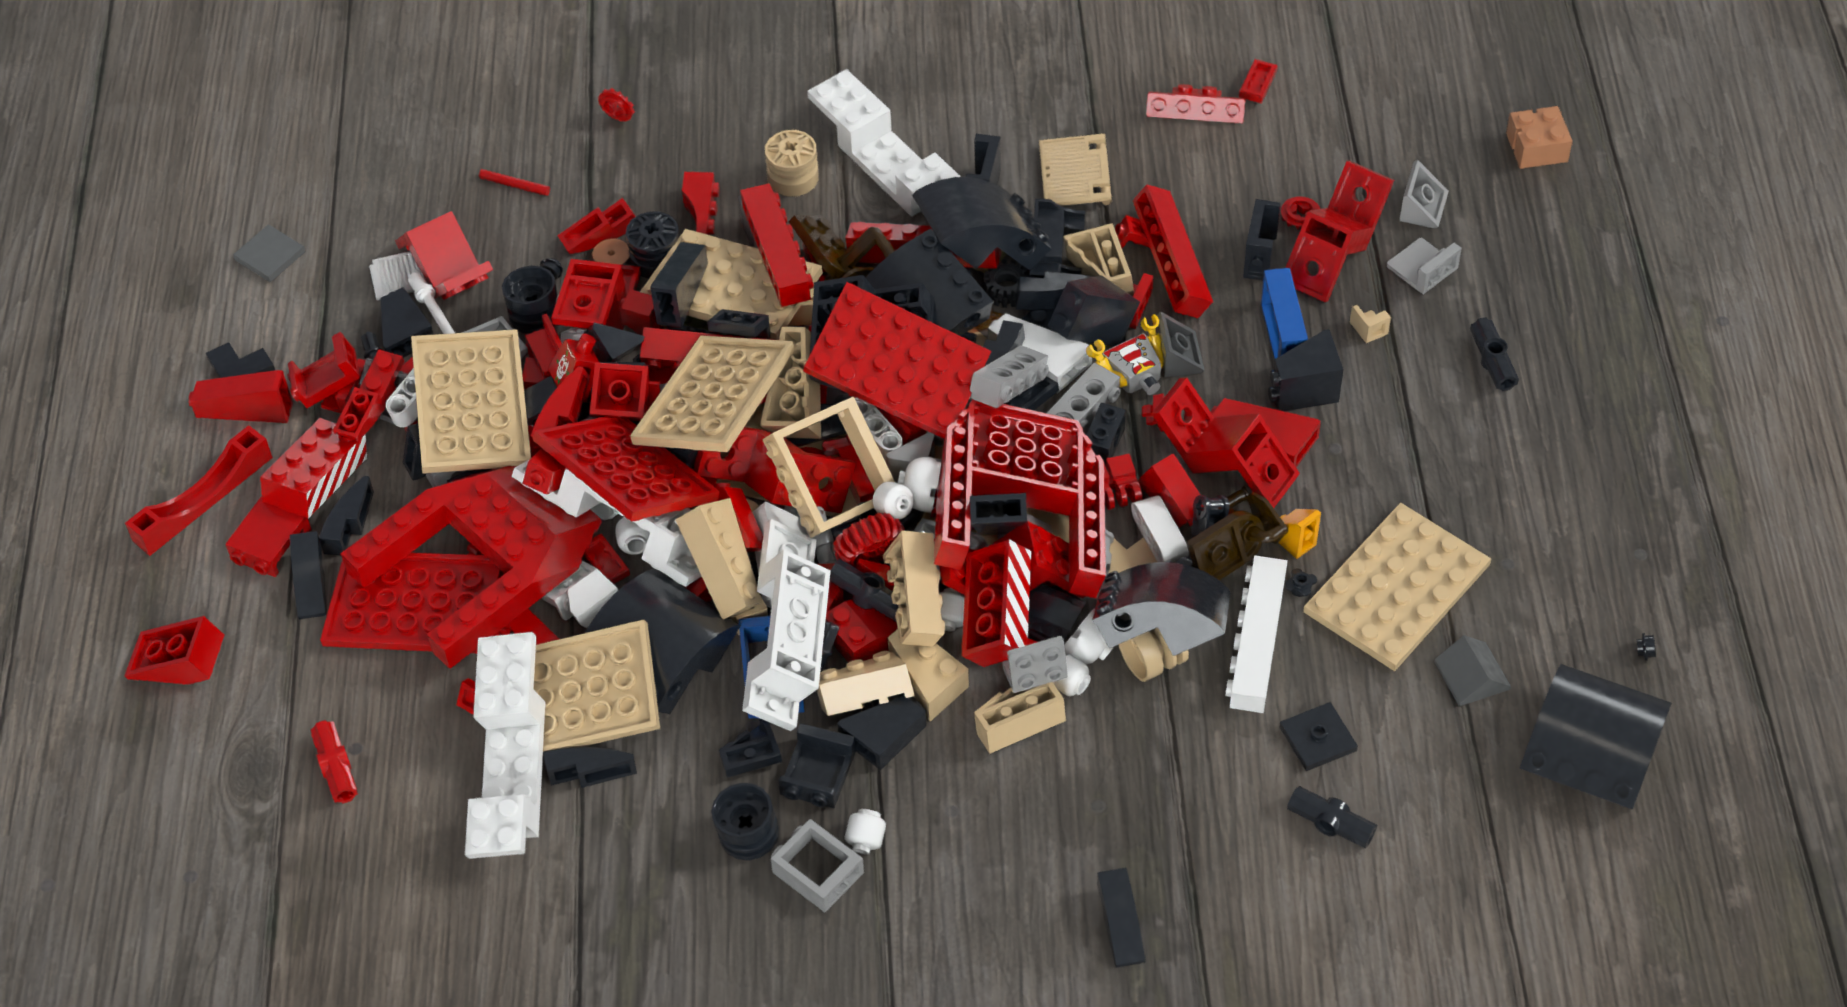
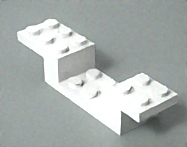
(868, 140)
(665, 546)
(793, 655)
(513, 747)

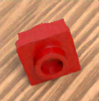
(1130, 230)

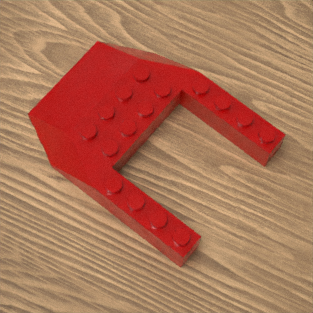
(1029, 454)
(508, 523)

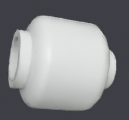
(893, 499)
(631, 537)
(952, 609)
(1077, 679)
(865, 831)

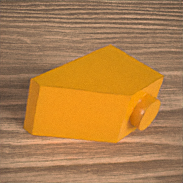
(1302, 531)

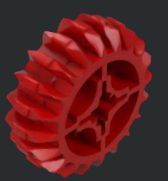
(867, 539)

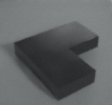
(228, 364)

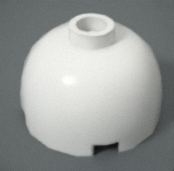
(922, 480)
(1087, 642)

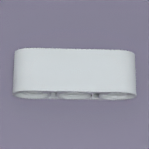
(403, 398)
(882, 431)
(1159, 529)

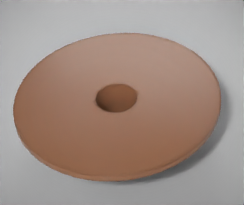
(611, 251)

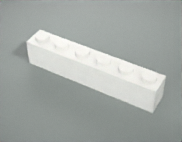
(1258, 634)

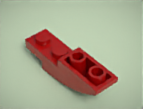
(370, 399)

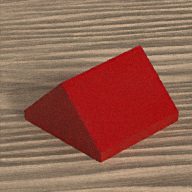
(620, 390)

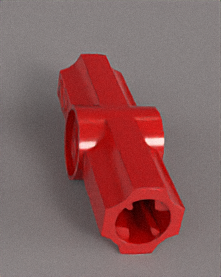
(334, 761)

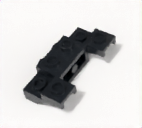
(1056, 223)

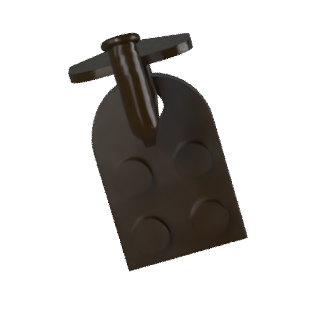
(830, 249)
(1237, 536)

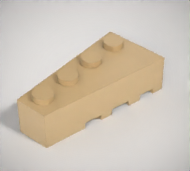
(793, 392)
(721, 556)
(915, 588)

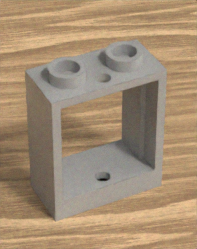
(835, 884)

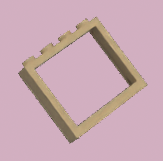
(789, 473)

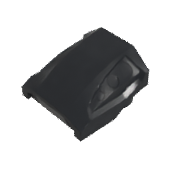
(1051, 613)

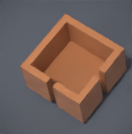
(1539, 137)

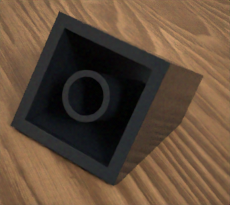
(1093, 311)
(1307, 375)

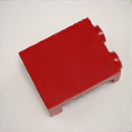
(325, 374)
(264, 537)

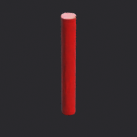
(514, 182)

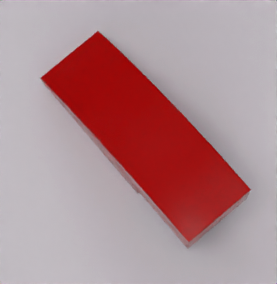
(597, 227)
(564, 402)

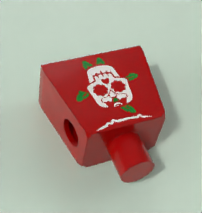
(574, 355)

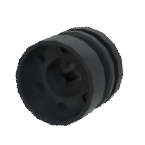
(650, 240)
(528, 296)
(745, 821)

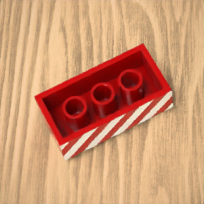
(312, 469)
(996, 602)

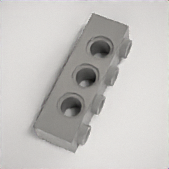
(1008, 376)
(1086, 394)

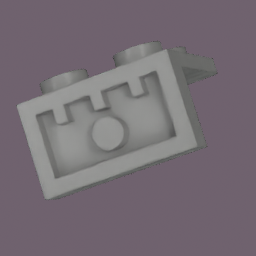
(1424, 264)
(1036, 664)

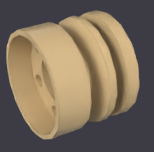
(791, 163)
(1149, 654)

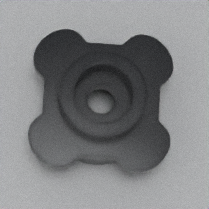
(1297, 588)

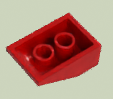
(860, 631)
(176, 652)

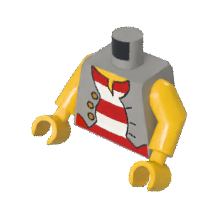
(1135, 361)

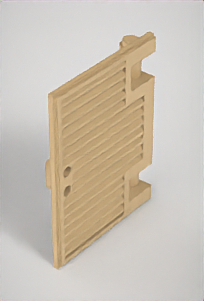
(1075, 170)

